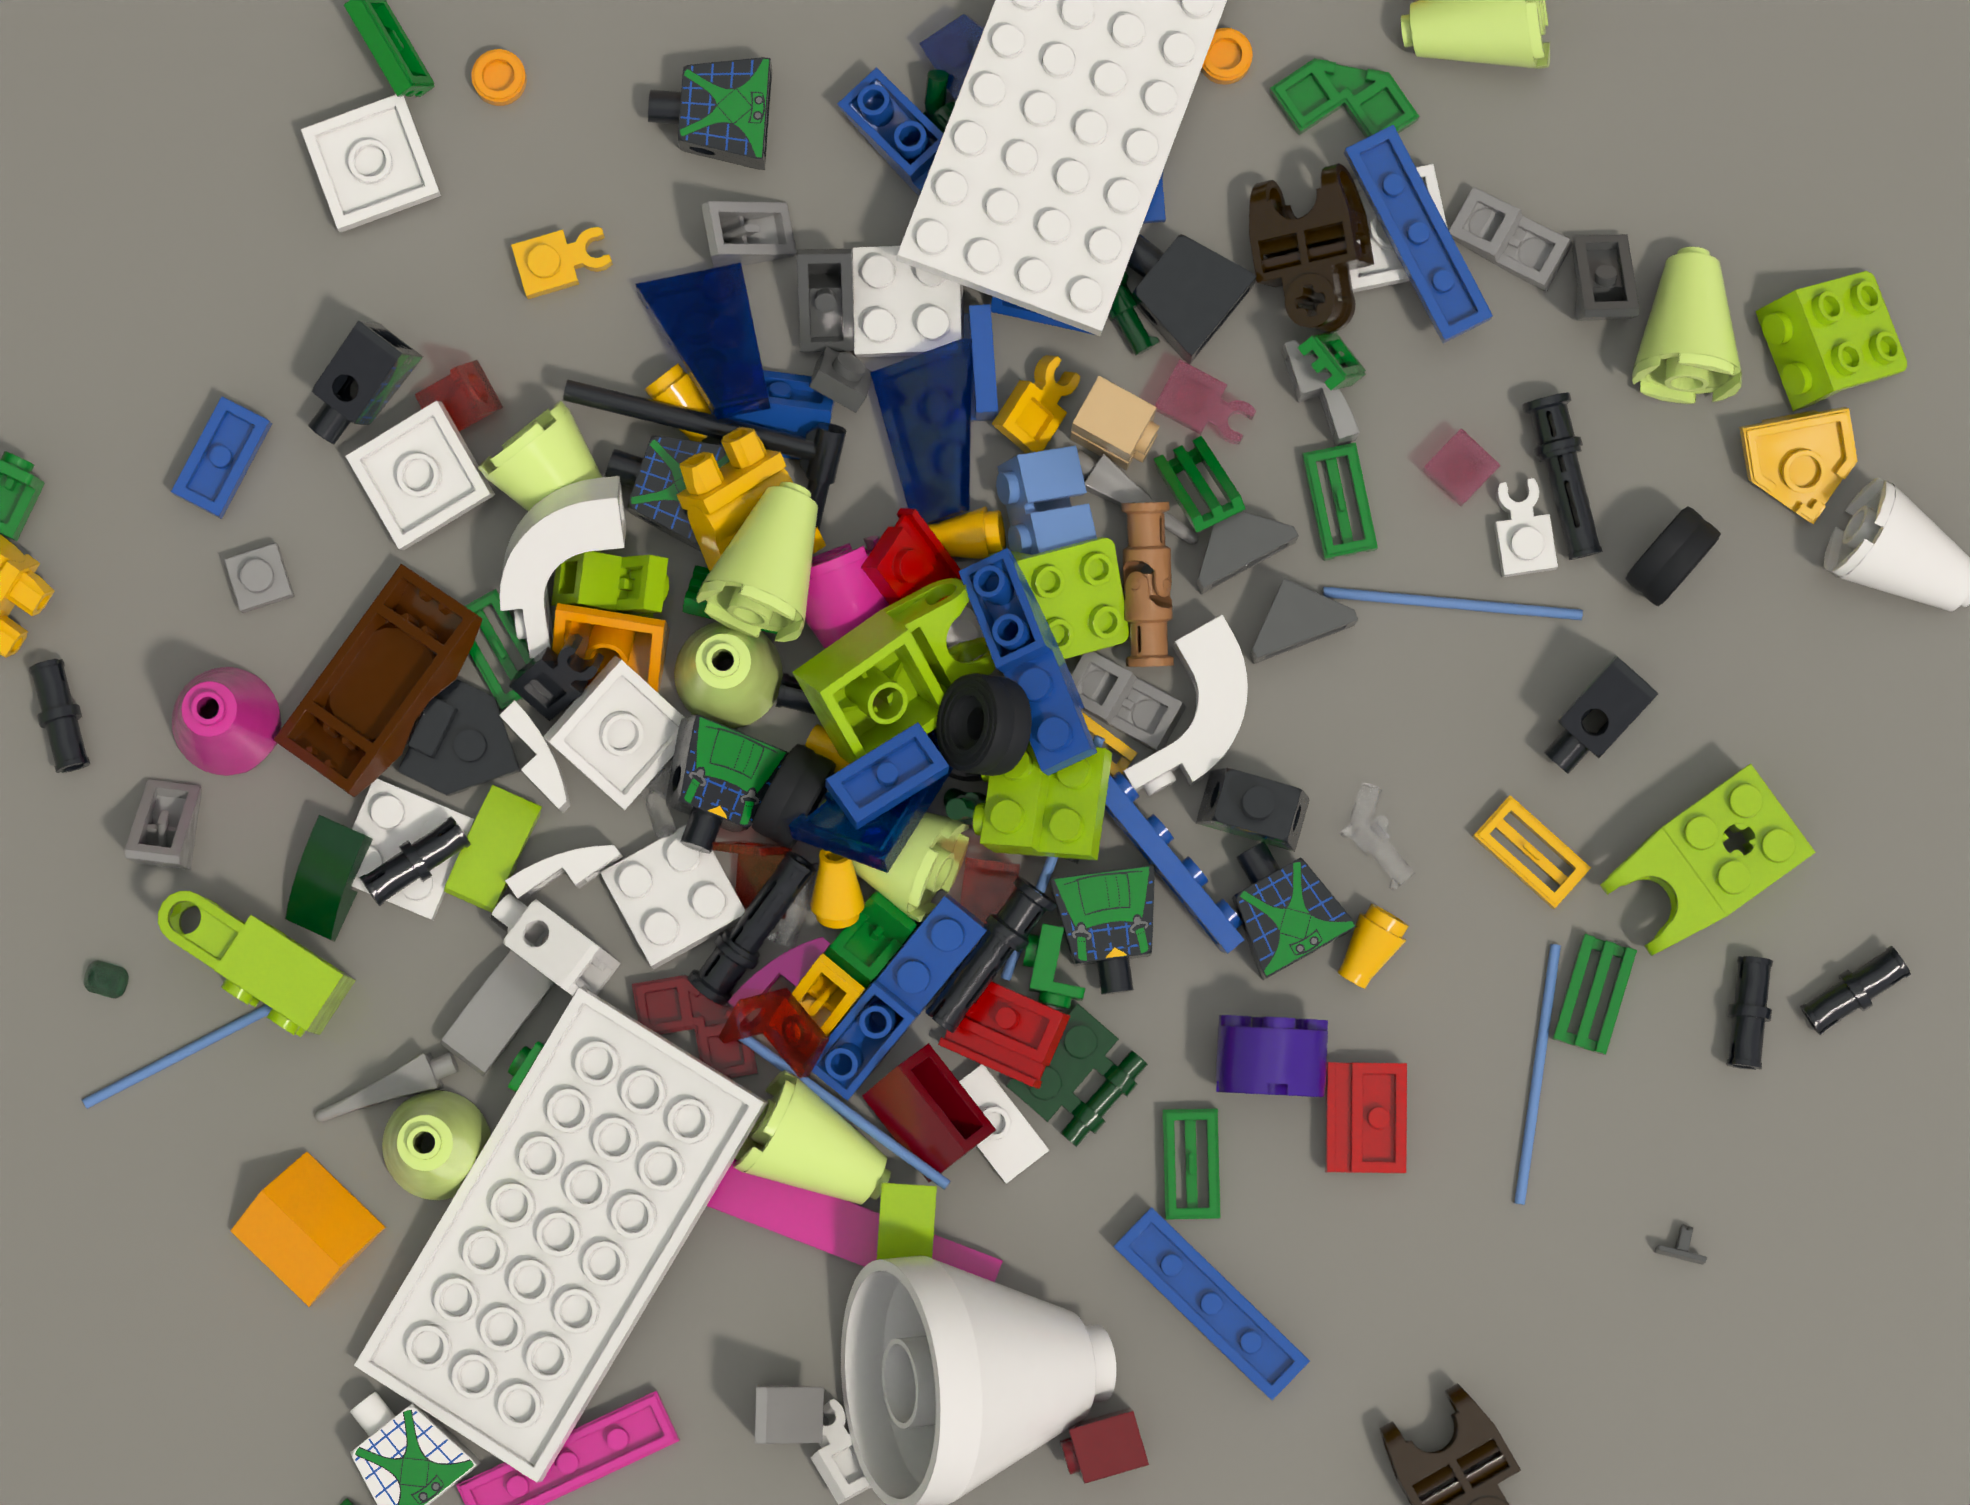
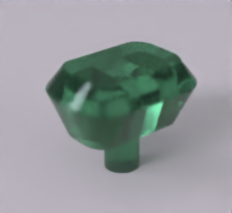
(106, 979)

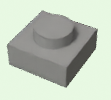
(259, 578)

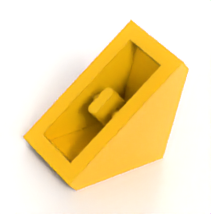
(827, 993)

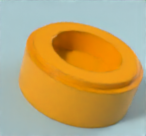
(1227, 57)
(499, 77)

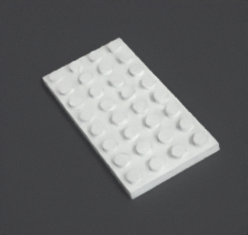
(1059, 150)
(560, 1234)

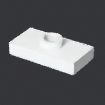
(1014, 1142)

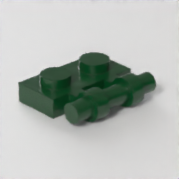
(1077, 1054)

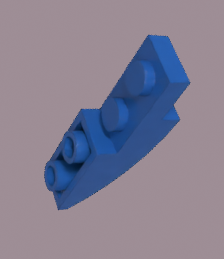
(893, 127)
(1031, 657)
(898, 996)

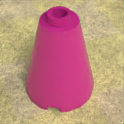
(841, 592)
(241, 730)

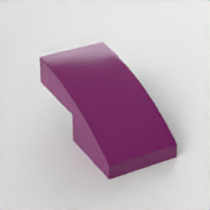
(790, 965)

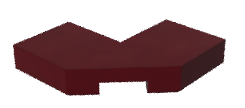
(677, 1006)

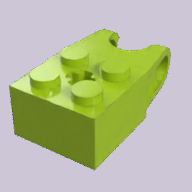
(892, 670)
(1696, 868)
(259, 963)

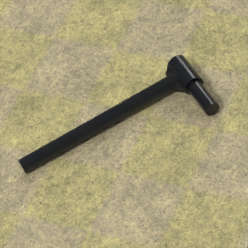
(818, 450)

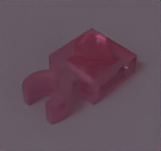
(1195, 399)

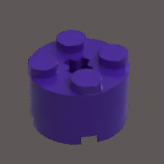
(1271, 1055)

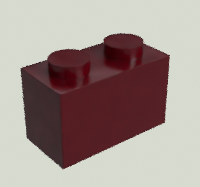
(929, 1110)
(1104, 1446)

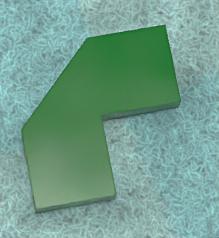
(1324, 87)

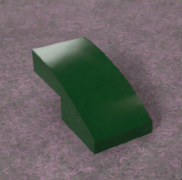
(324, 878)

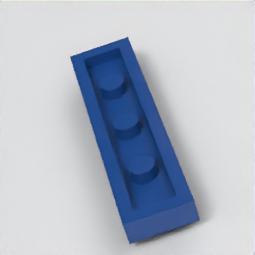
(1418, 234)
(1181, 877)
(1211, 1303)

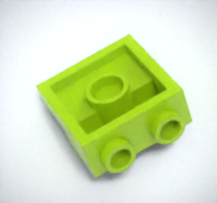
(1046, 813)

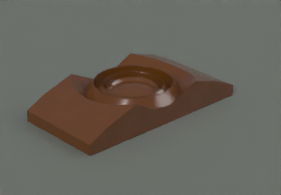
(380, 682)

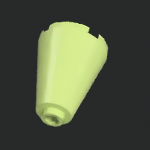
(1479, 31)
(1689, 334)
(541, 458)
(766, 567)
(733, 695)
(923, 867)
(459, 1138)
(811, 1146)

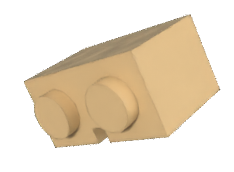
(1115, 424)

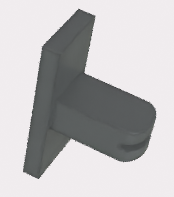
(1682, 1247)

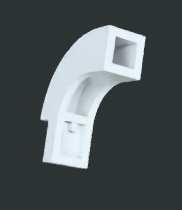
(561, 525)
(1221, 690)

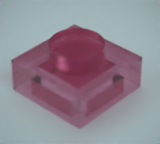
(1461, 467)

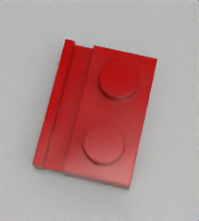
(908, 558)
(1009, 1034)
(1366, 1117)

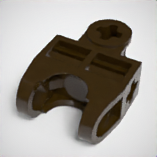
(1312, 252)
(1472, 1441)

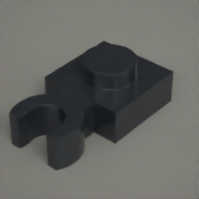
(554, 680)

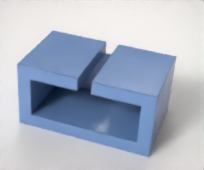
(1038, 500)

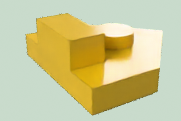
(1800, 457)

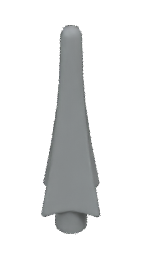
(1112, 484)
(412, 1078)

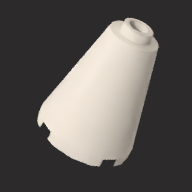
(1898, 550)

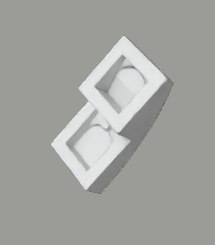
(543, 768)
(580, 865)

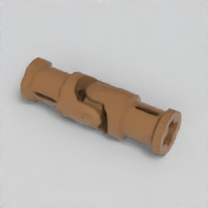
(1147, 594)

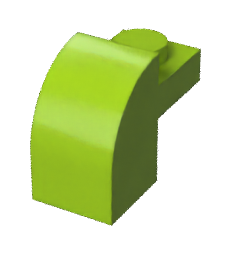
(613, 583)

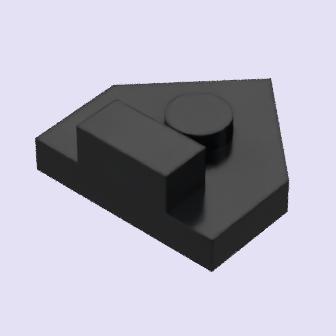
(459, 742)

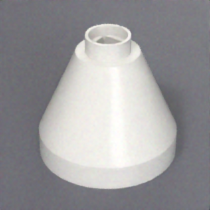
(959, 1377)

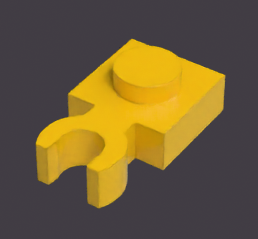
(550, 263)
(1032, 409)

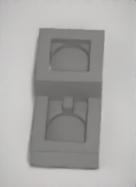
(1509, 239)
(1309, 384)
(1125, 701)
(497, 1012)

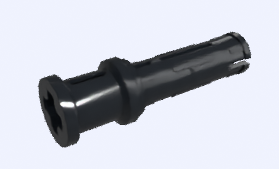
(1581, 540)
(1004, 934)
(739, 947)

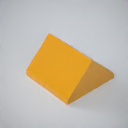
(633, 638)
(307, 1228)

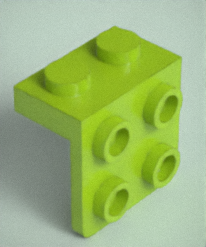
(1831, 338)
(1079, 594)

